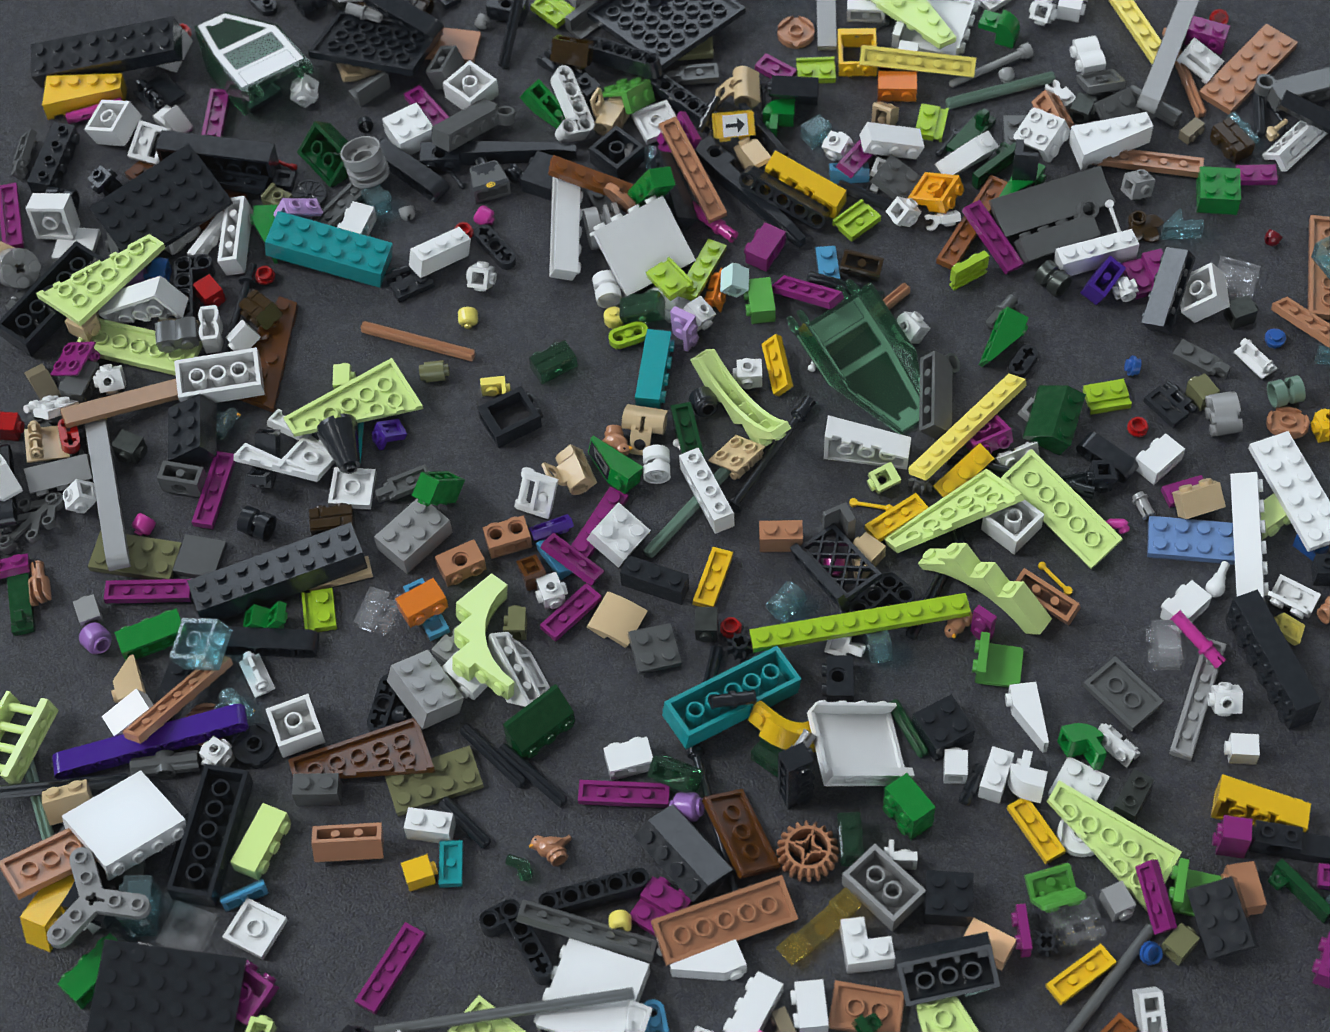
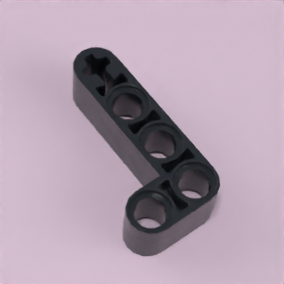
(188, 271)
(884, 594)
(522, 942)

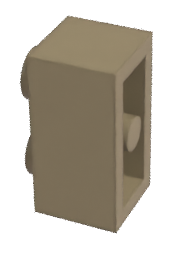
(1191, 130)
(781, 1020)

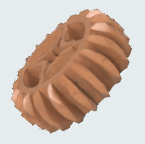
(790, 844)

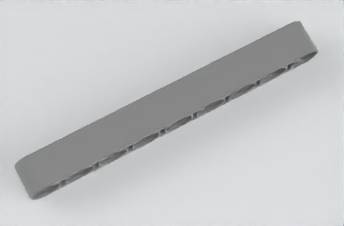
(1166, 55)
(107, 495)

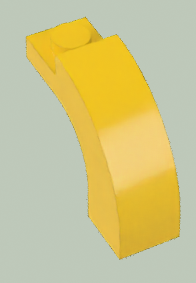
(775, 728)

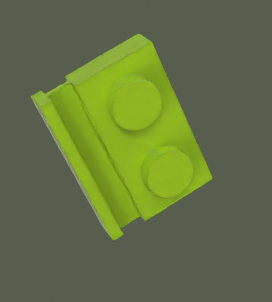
(552, 11)
(817, 67)
(932, 122)
(856, 220)
(969, 270)
(669, 279)
(1107, 396)
(319, 610)

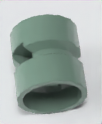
(1289, 390)

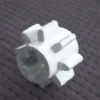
(1125, 289)

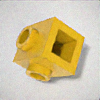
(1321, 425)

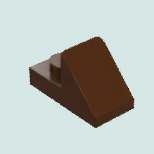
(530, 570)

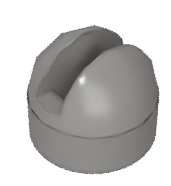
(481, 21)
(1006, 74)
(407, 211)

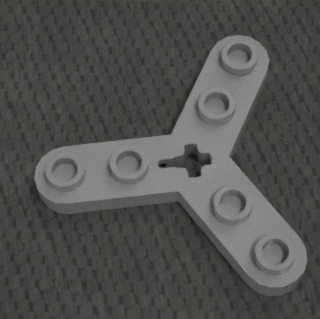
(82, 912)

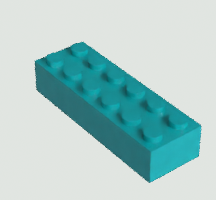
(328, 249)
(766, 674)

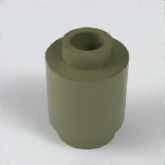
(434, 371)

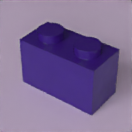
(1103, 280)

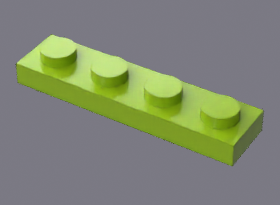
(704, 268)

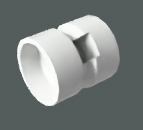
(606, 289)
(656, 464)

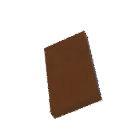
(741, 833)

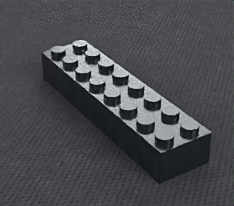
(109, 50)
(278, 573)

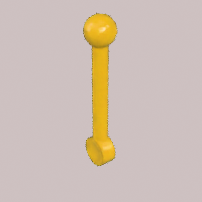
(853, 503)
(1067, 590)

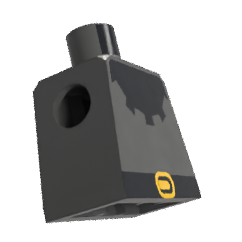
(488, 180)

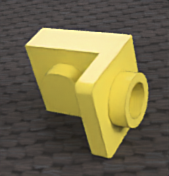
(494, 385)
(1290, 627)

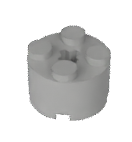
(28, 267)
(1223, 413)

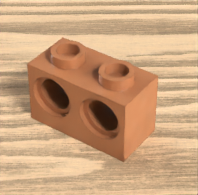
(1052, 104)
(508, 541)

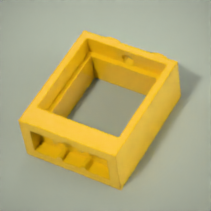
(847, 38)

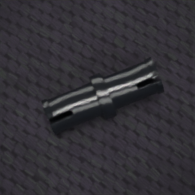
(732, 699)

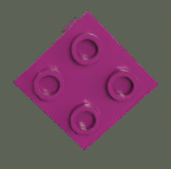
(74, 358)

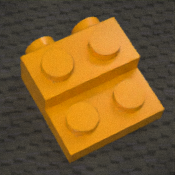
(937, 191)

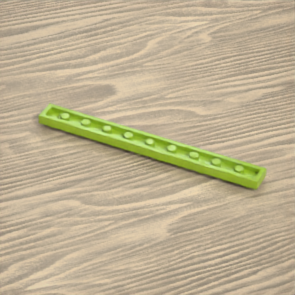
(860, 622)

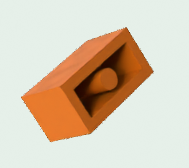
(897, 86)
(422, 603)

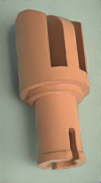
(39, 584)

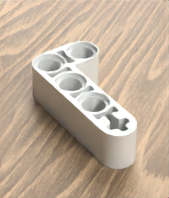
(578, 117)

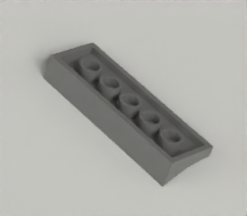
(1049, 201)

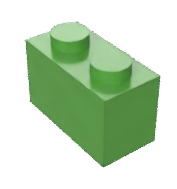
(760, 301)

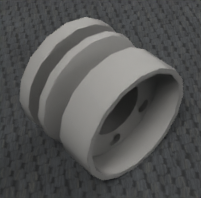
(365, 162)
(592, 218)

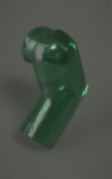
(522, 865)

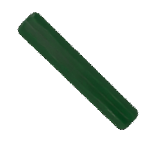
(909, 730)

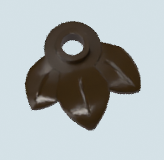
(1147, 227)

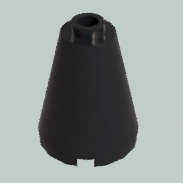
(341, 441)

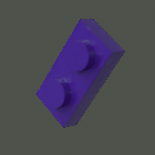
(558, 525)

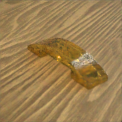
(820, 928)

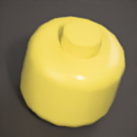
(468, 317)
(612, 317)
(620, 919)

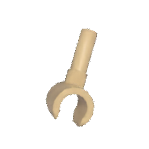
(1272, 133)

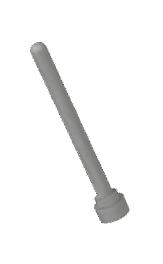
(1023, 52)

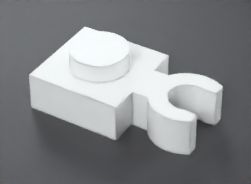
(1065, 94)

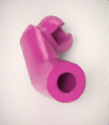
(1120, 524)

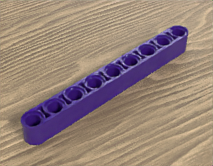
(171, 736)

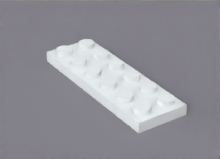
(1295, 488)

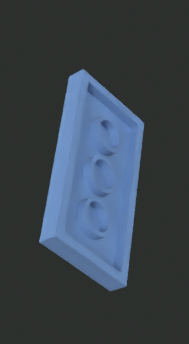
(1190, 540)

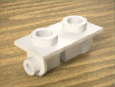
(1255, 359)
(1010, 457)
(256, 674)
(1121, 750)

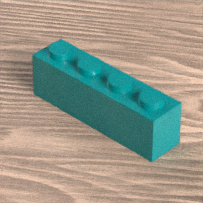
(653, 369)

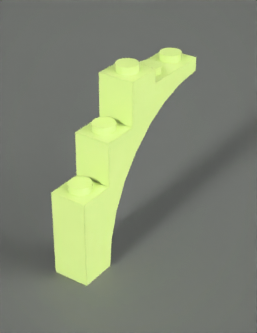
(758, 423)
(987, 578)
(474, 657)

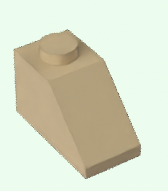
(884, 113)
(751, 153)
(87, 330)
(871, 549)
(127, 680)

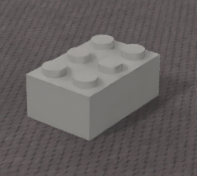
(413, 535)
(425, 689)
(883, 887)

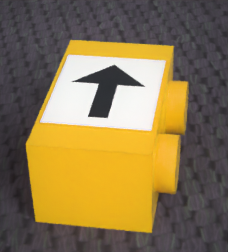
(733, 124)

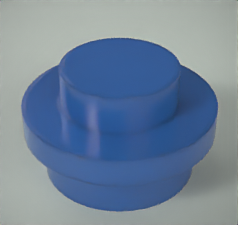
(1275, 338)
(1132, 366)
(1150, 953)

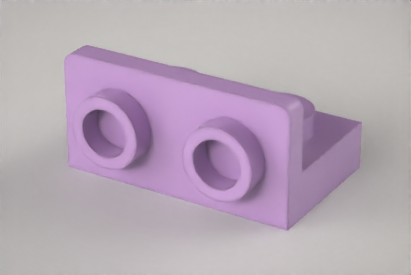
(300, 207)
(684, 327)

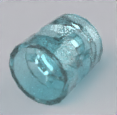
(789, 598)

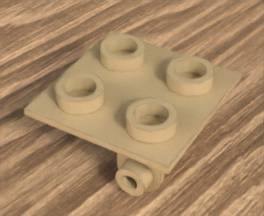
(43, 443)
(738, 456)

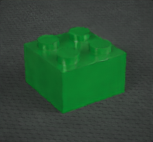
(1218, 190)
(908, 806)

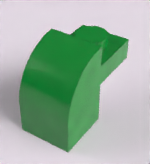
(1004, 25)
(779, 113)
(266, 618)
(1083, 740)

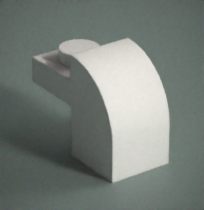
(1026, 781)

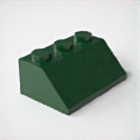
(322, 152)
(1054, 417)
(539, 723)

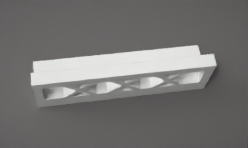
(1294, 145)

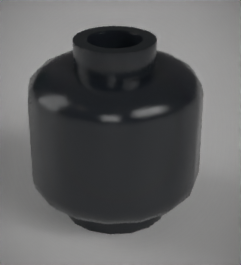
(703, 401)

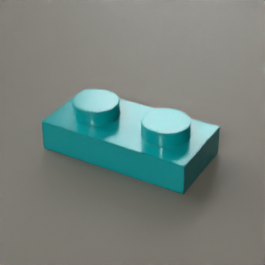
(451, 863)

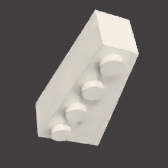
(1109, 137)
(144, 301)
(864, 444)

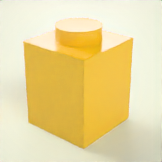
(419, 872)

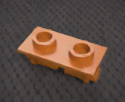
(715, 298)

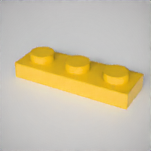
(777, 365)
(964, 470)
(895, 517)
(713, 578)
(1036, 830)
(1081, 974)

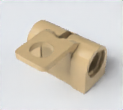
(742, 86)
(607, 113)
(642, 423)
(572, 470)

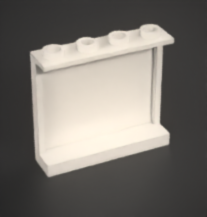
(957, 16)
(640, 242)
(856, 743)
(126, 824)
(586, 971)

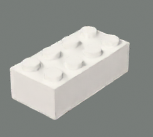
(221, 376)

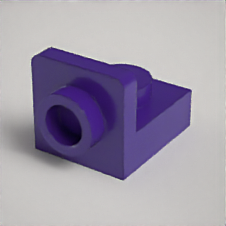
(388, 431)

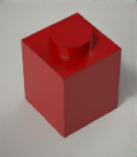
(209, 291)
(11, 426)

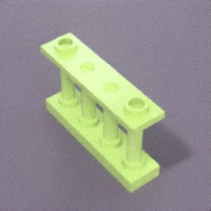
(31, 734)

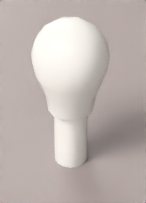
(1216, 584)

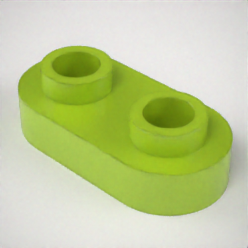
(627, 335)

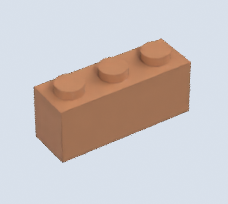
(1051, 599)
(347, 842)

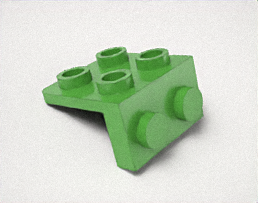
(634, 93)
(997, 663)
(1184, 880)
(1053, 888)

